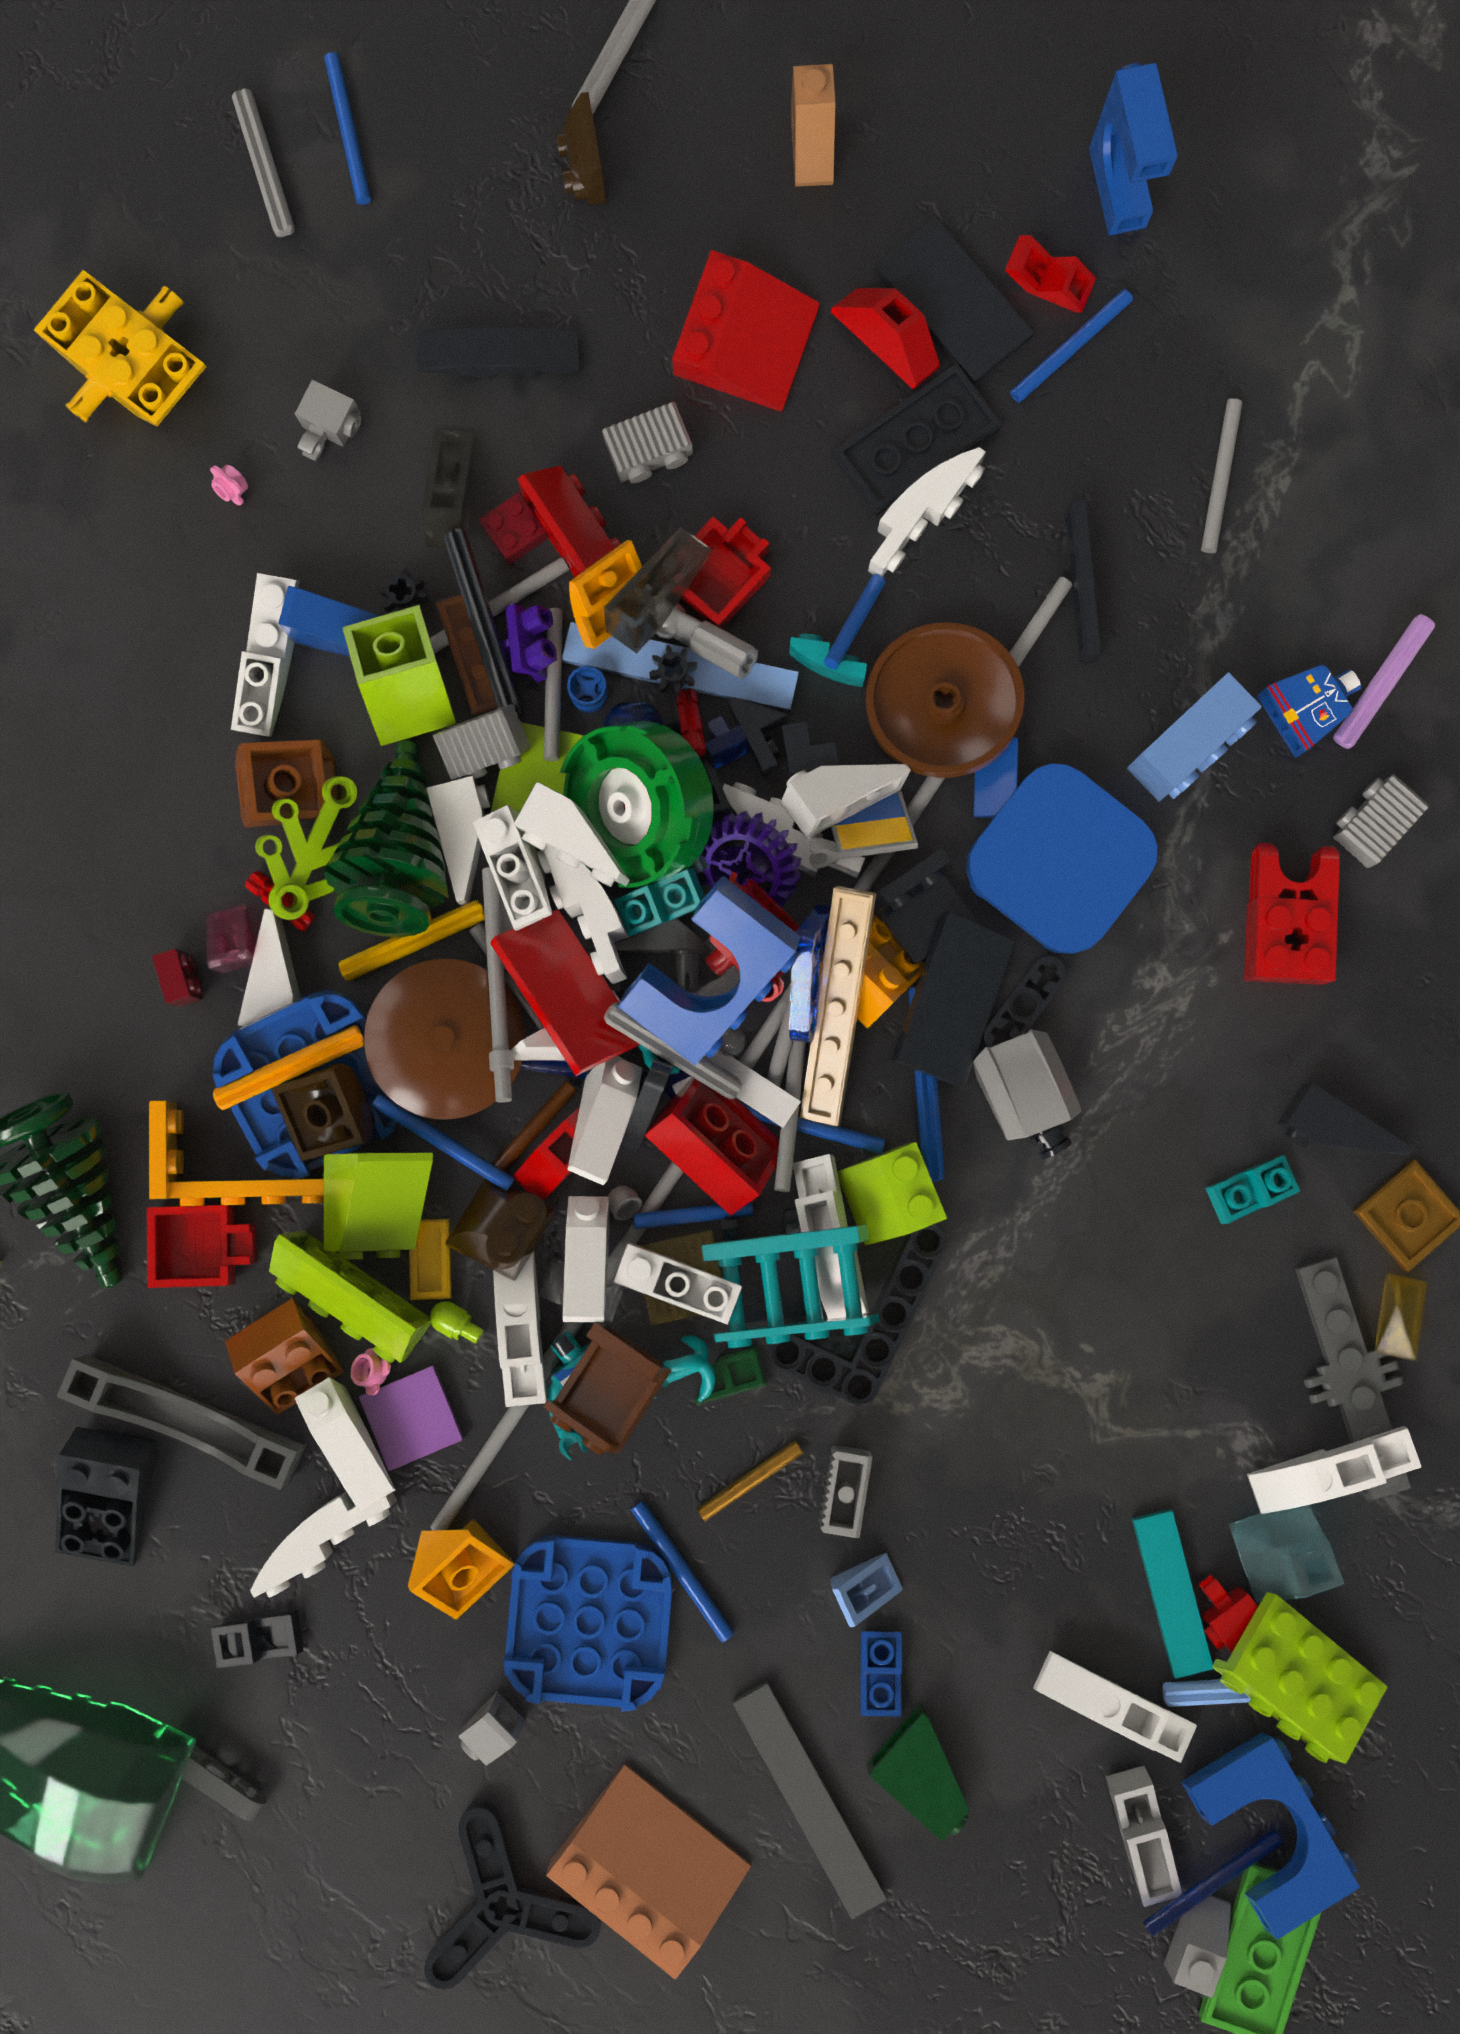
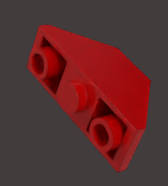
(891, 330)
(549, 1162)

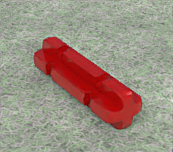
(690, 720)
(261, 886)

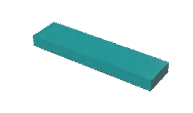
(1172, 1593)

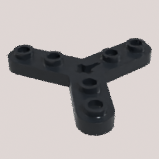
(480, 1928)

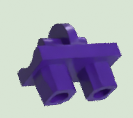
(524, 641)

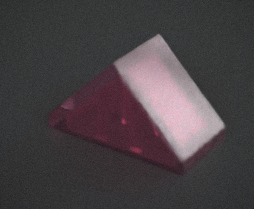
(229, 939)

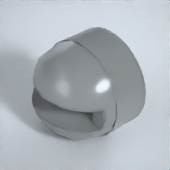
(624, 1202)

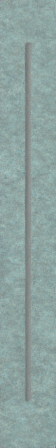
(749, 1059)

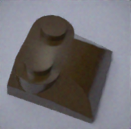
(580, 146)
(325, 1111)
(501, 1228)

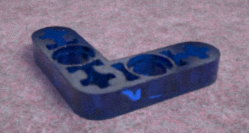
(806, 974)

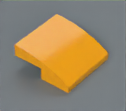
(596, 587)

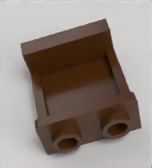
(607, 1391)

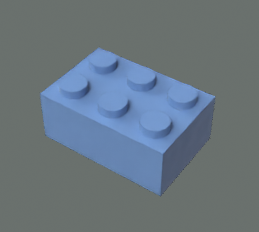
(1196, 739)

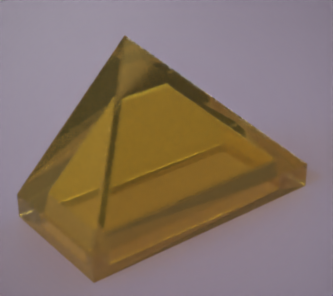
(1401, 1317)

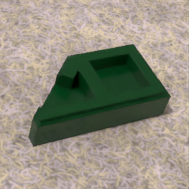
(736, 1374)

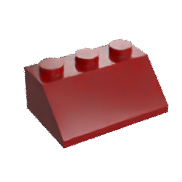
(564, 515)
(716, 1144)

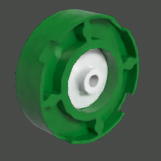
(642, 797)

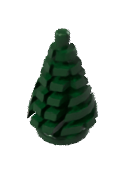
(390, 856)
(55, 1174)

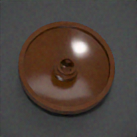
(945, 699)
(434, 1039)

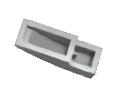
(1144, 1835)

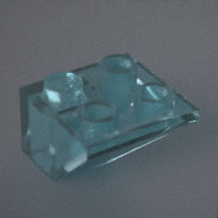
(1286, 1554)

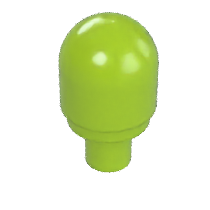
(454, 1322)

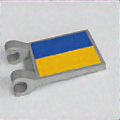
(871, 831)

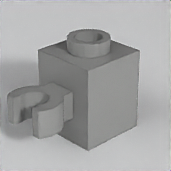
(325, 416)

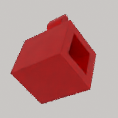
(1228, 1615)

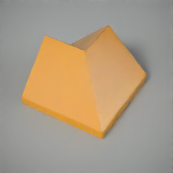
(456, 1567)

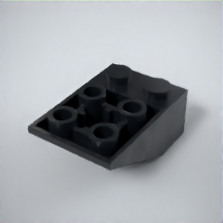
(102, 1495)

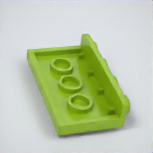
(1302, 1681)

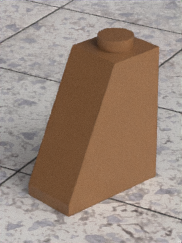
(813, 124)

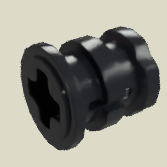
(1050, 1141)

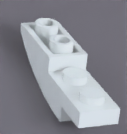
(930, 498)
(266, 660)
(743, 798)
(584, 895)
(821, 1208)
(520, 1337)
(1334, 1472)
(308, 1544)
(1115, 1707)

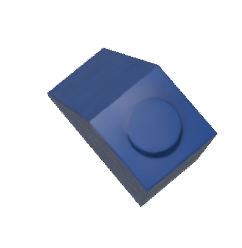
(318, 620)

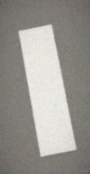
(758, 1091)

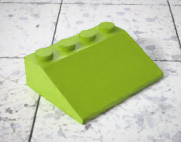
(347, 1294)

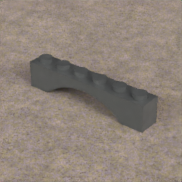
(134, 1399)

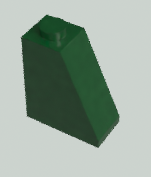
(919, 1775)

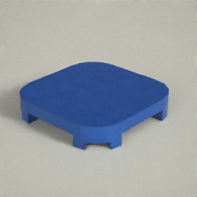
(1062, 859)
(275, 1037)
(588, 1622)

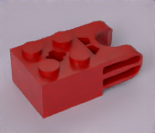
(1296, 909)

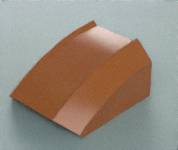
(282, 772)

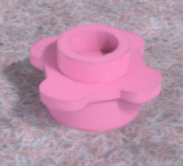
(229, 483)
(369, 1371)

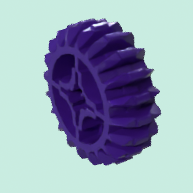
(763, 854)

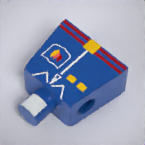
(1309, 705)

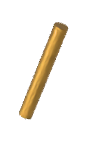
(749, 1480)

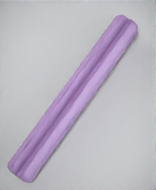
(1384, 681)

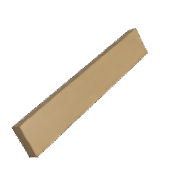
(837, 1004)

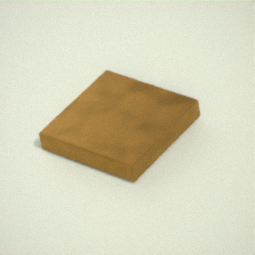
(1409, 1215)

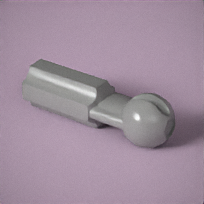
(710, 642)

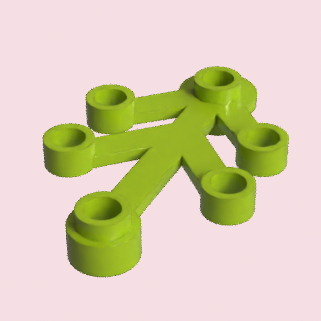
(307, 853)

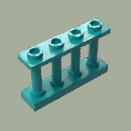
(805, 1248)

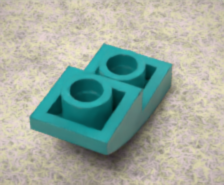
(811, 652)
(660, 902)
(1252, 1189)

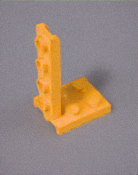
(167, 1162)

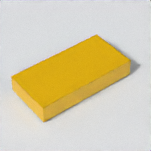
(431, 1262)

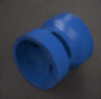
(583, 683)

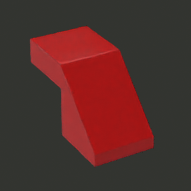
(1054, 279)

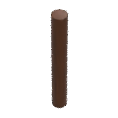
(535, 1126)

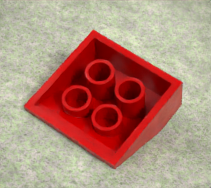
(744, 332)

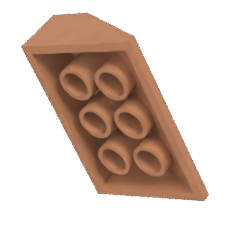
(648, 1870)

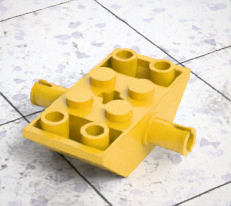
(95, 334)

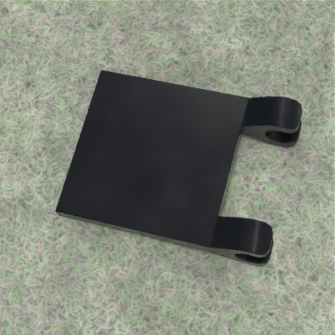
(751, 1277)

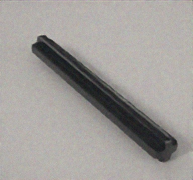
(481, 619)

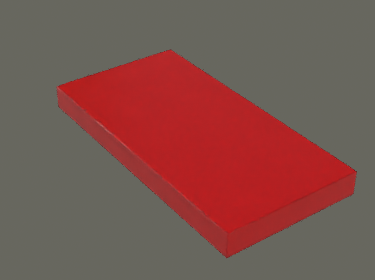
(563, 990)

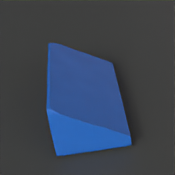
(996, 783)

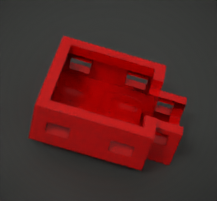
(730, 572)
(197, 1246)

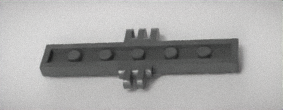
(1350, 1372)

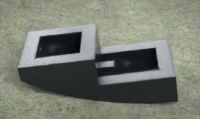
(257, 1639)

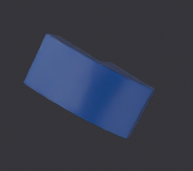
(880, 1673)

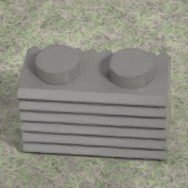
(648, 443)
(482, 742)
(1380, 820)
(845, 1491)

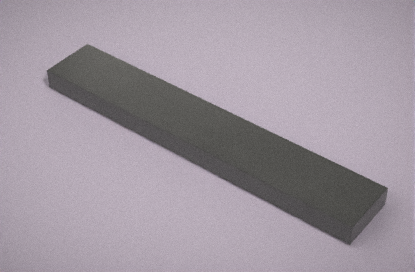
(809, 1800)

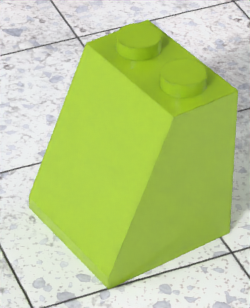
(399, 675)
(891, 1193)
(374, 1202)

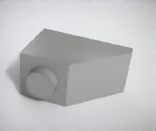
(491, 1730)
(1200, 1946)

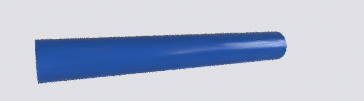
(854, 621)
(687, 1215)

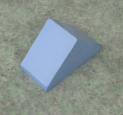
(865, 1588)

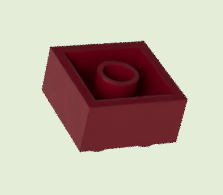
(513, 528)
(177, 977)

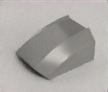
(1026, 1085)

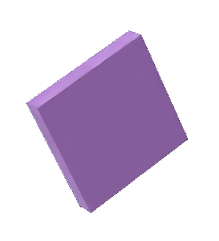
(411, 1418)

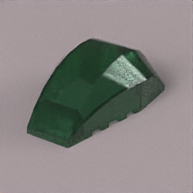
(85, 1781)

